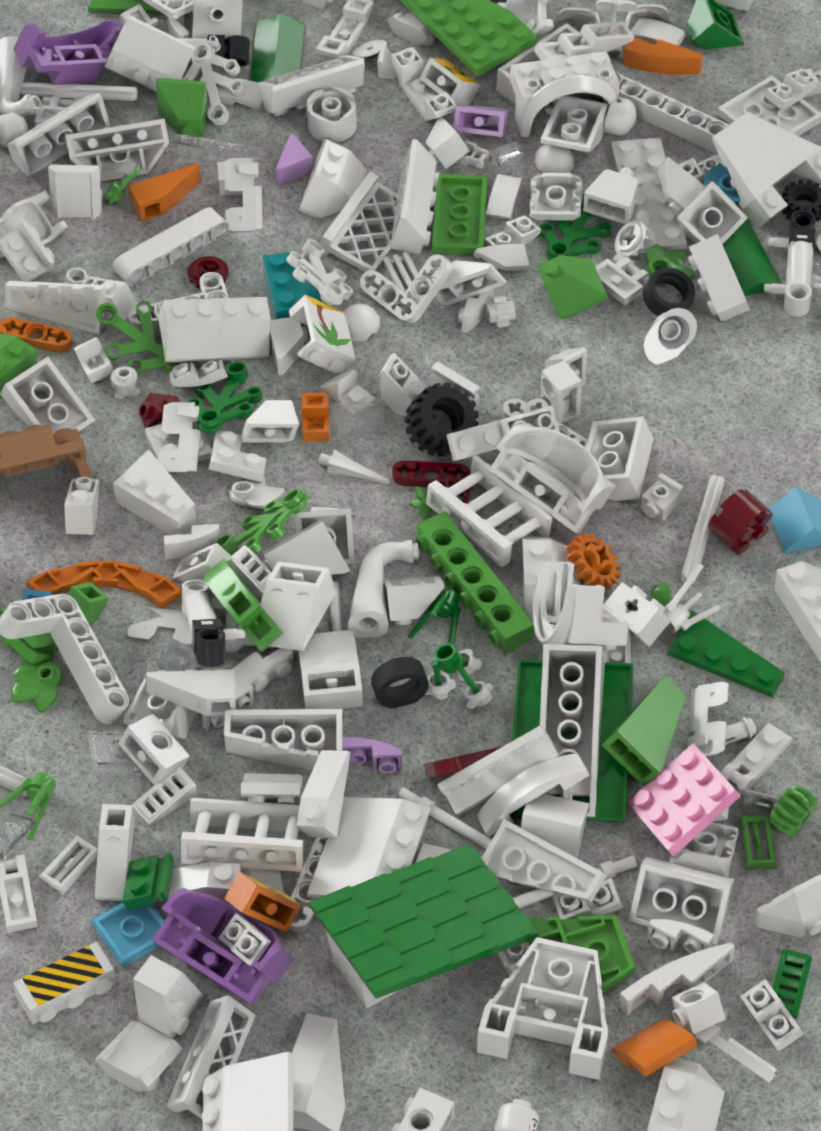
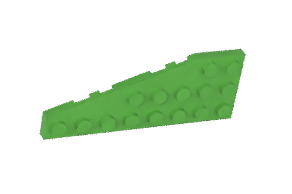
(475, 30)

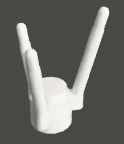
(679, 613)

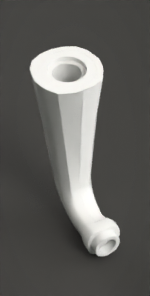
(11, 78)
(368, 606)

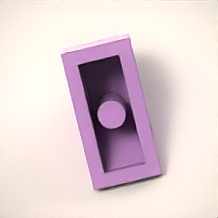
(481, 120)

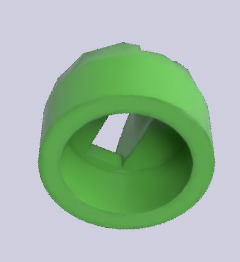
(661, 593)

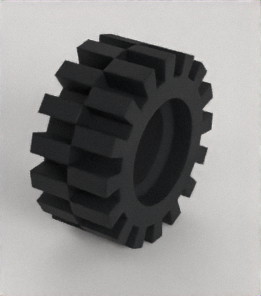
(802, 191)

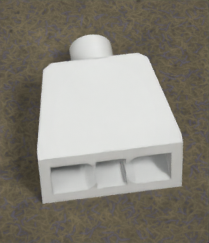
(612, 195)

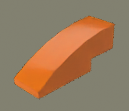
(662, 58)

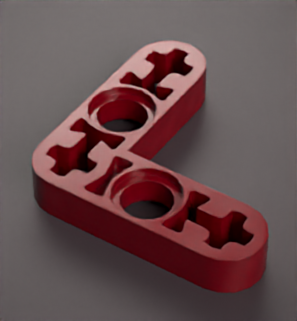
(425, 467)
(455, 764)

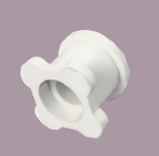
(124, 382)

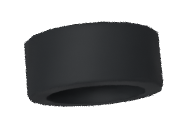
(672, 277)
(396, 670)

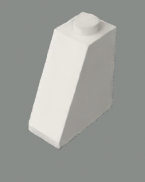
(308, 547)

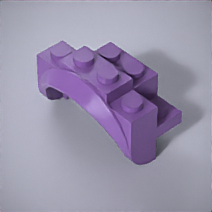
(68, 57)
(193, 936)

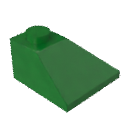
(713, 26)

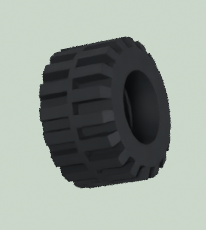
(422, 425)

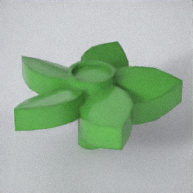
(420, 502)

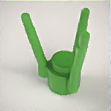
(38, 792)

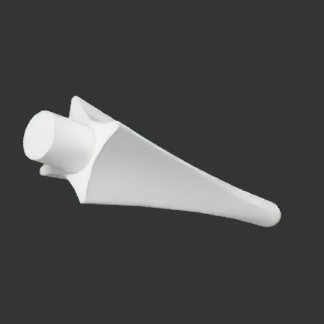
(343, 465)

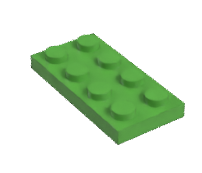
(459, 214)

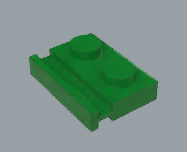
(148, 881)

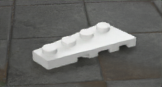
(58, 302)
(532, 862)

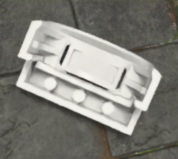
(549, 79)
(573, 612)

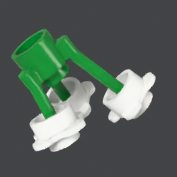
(465, 664)

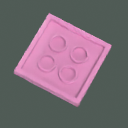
(683, 799)

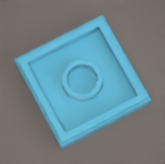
(129, 931)

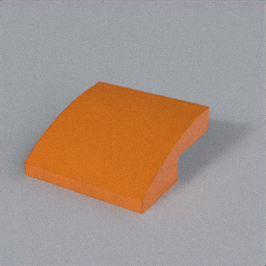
(655, 1046)

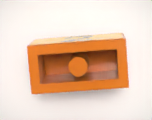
(262, 902)

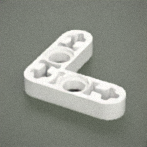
(411, 298)

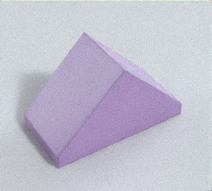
(294, 161)

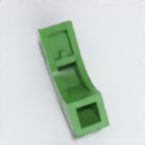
(91, 602)

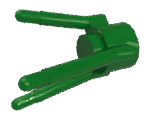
(444, 606)

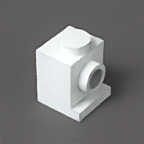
(662, 498)

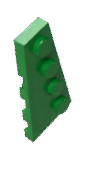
(724, 656)

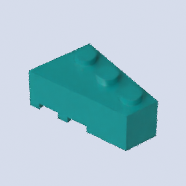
(283, 287)

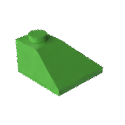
(183, 105)
(572, 284)

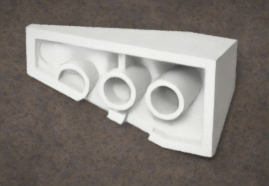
(318, 1076)

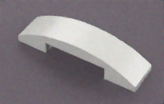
(347, 30)
(529, 785)

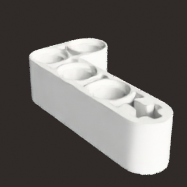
(211, 287)

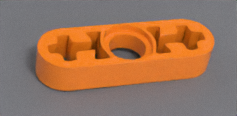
(45, 342)

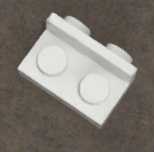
(27, 253)

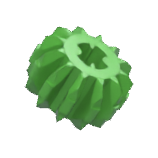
(793, 810)

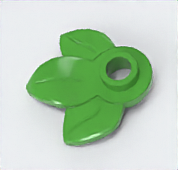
(115, 191)
(659, 259)
(35, 687)

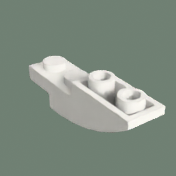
(488, 435)
(254, 675)

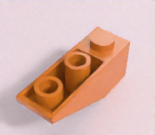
(162, 192)

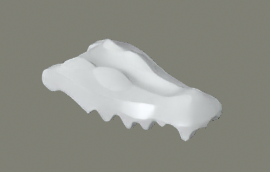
(531, 13)
(30, 211)

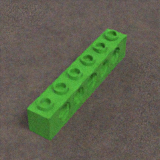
(474, 582)

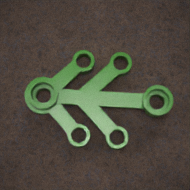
(144, 341)
(272, 523)

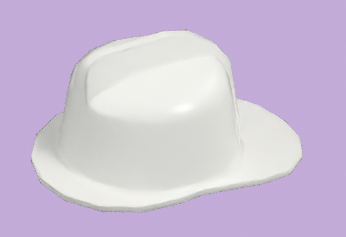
(669, 335)

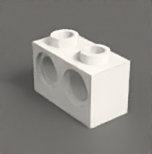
(561, 389)

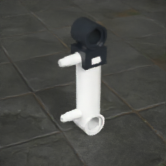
(232, 47)
(799, 263)
(206, 629)

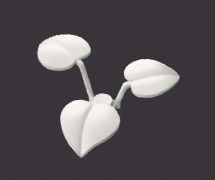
(611, 5)

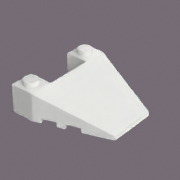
(759, 158)
(552, 999)

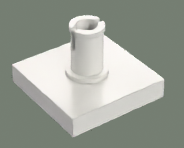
(217, 18)

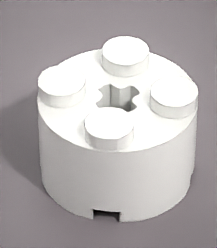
(331, 115)

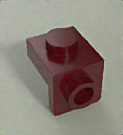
(153, 407)

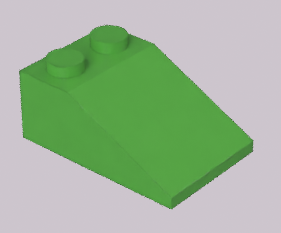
(15, 358)

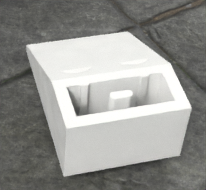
(296, 601)
(331, 671)

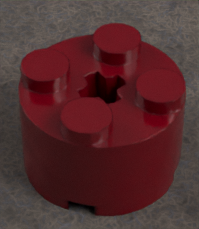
(740, 521)

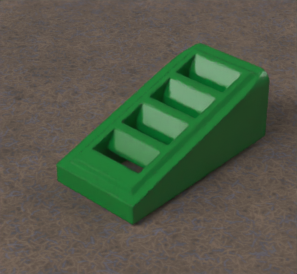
(797, 966)

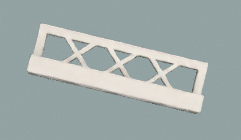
(490, 773)
(205, 1048)

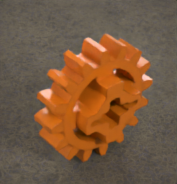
(593, 561)

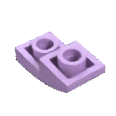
(384, 756)

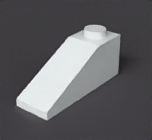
(468, 281)
(324, 795)
(205, 878)

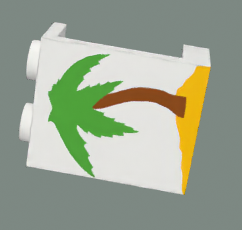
(329, 334)

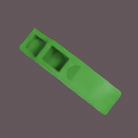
(242, 605)

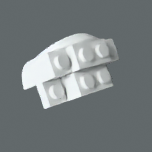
(556, 474)

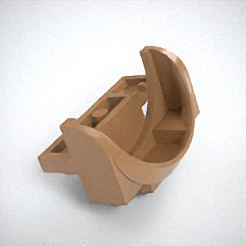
(40, 448)

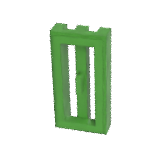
(760, 863)

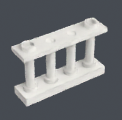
(482, 531)
(249, 851)

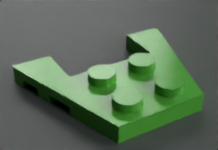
(596, 933)

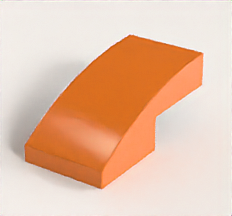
(315, 416)

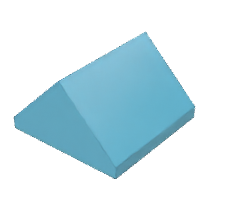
(797, 520)

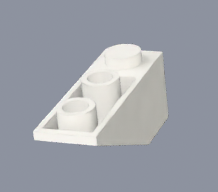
(201, 690)
(114, 851)

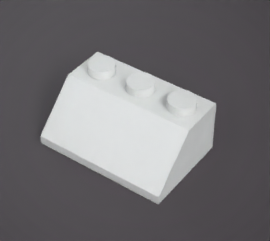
(148, 54)
(622, 453)
(681, 895)

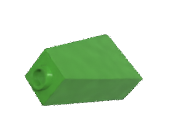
(647, 731)

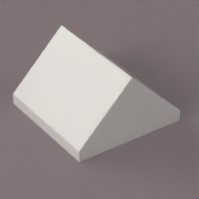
(711, 215)
(338, 525)
(556, 821)

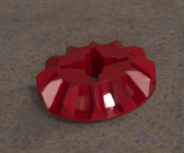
(211, 264)

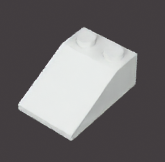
(576, 124)
(46, 399)

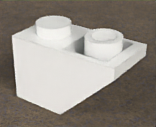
(116, 293)
(81, 506)

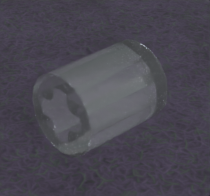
(506, 156)

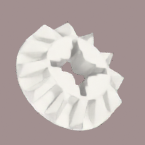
(631, 230)

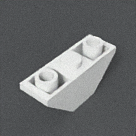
(401, 386)

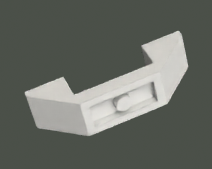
(409, 69)

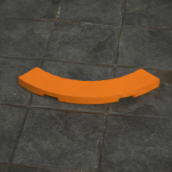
(109, 574)

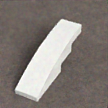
(591, 39)
(678, 974)

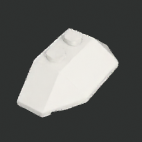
(119, 148)
(332, 180)
(534, 551)
(794, 911)
(686, 1099)

